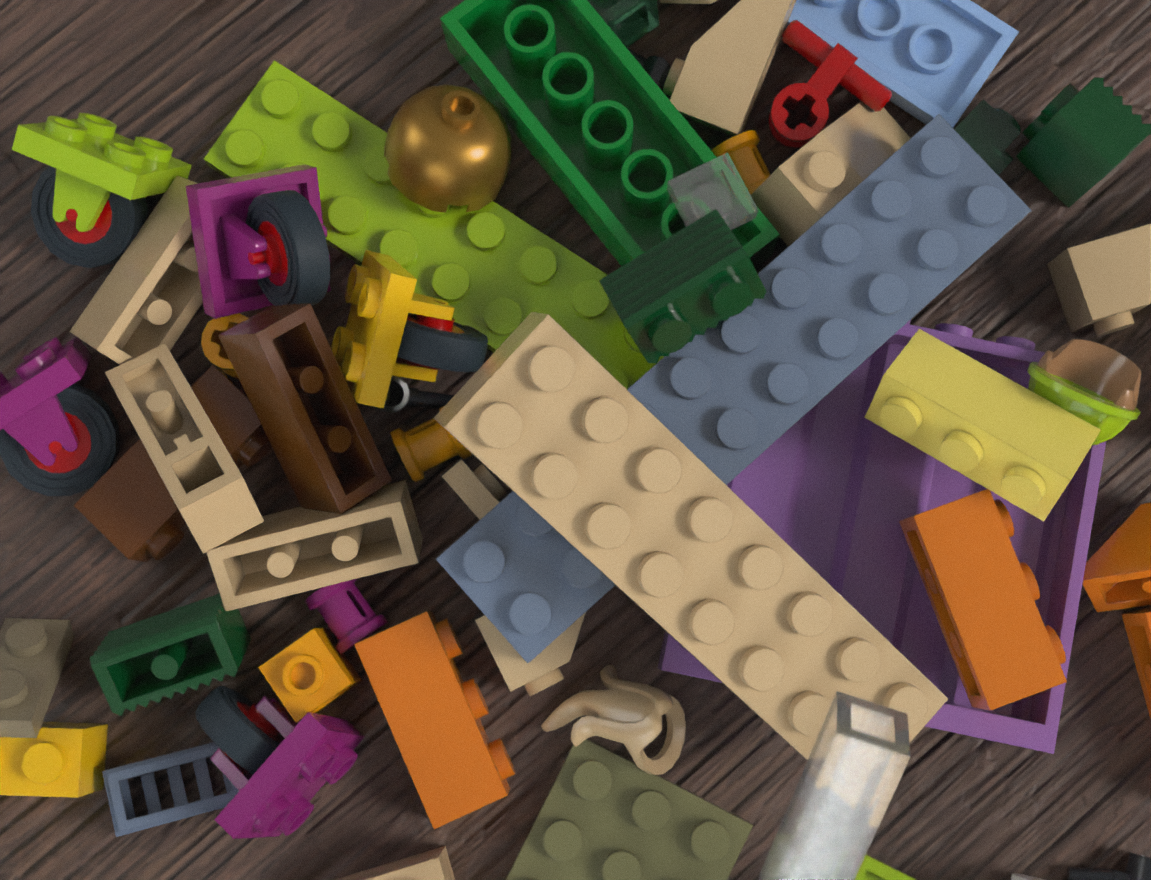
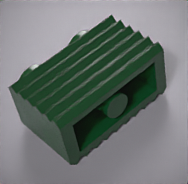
(1081, 139)
(683, 287)
(170, 653)

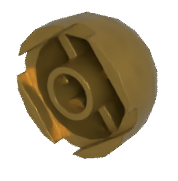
(448, 149)

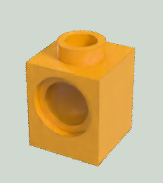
(310, 673)

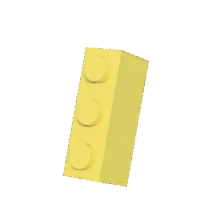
(981, 424)

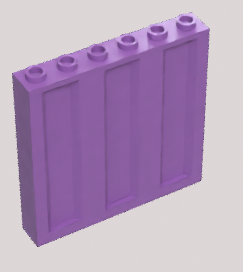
(838, 498)

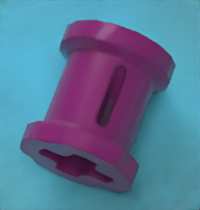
(346, 613)

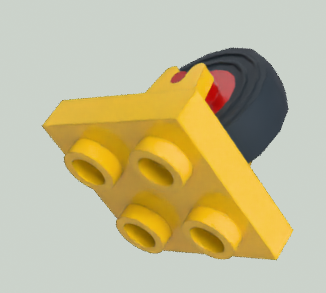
(398, 332)

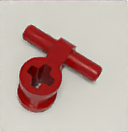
(835, 68)

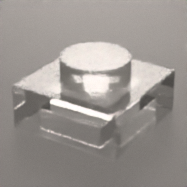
(710, 188)

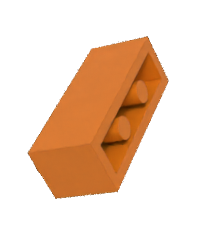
(984, 600)
(436, 717)

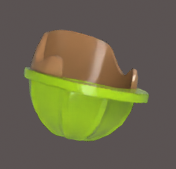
(1090, 384)

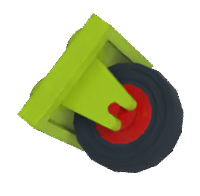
(95, 186)

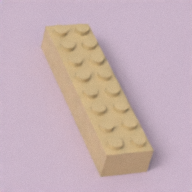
(675, 536)

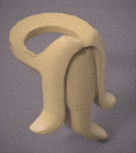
(627, 715)

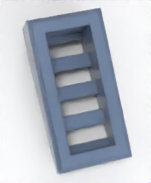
(121, 801)

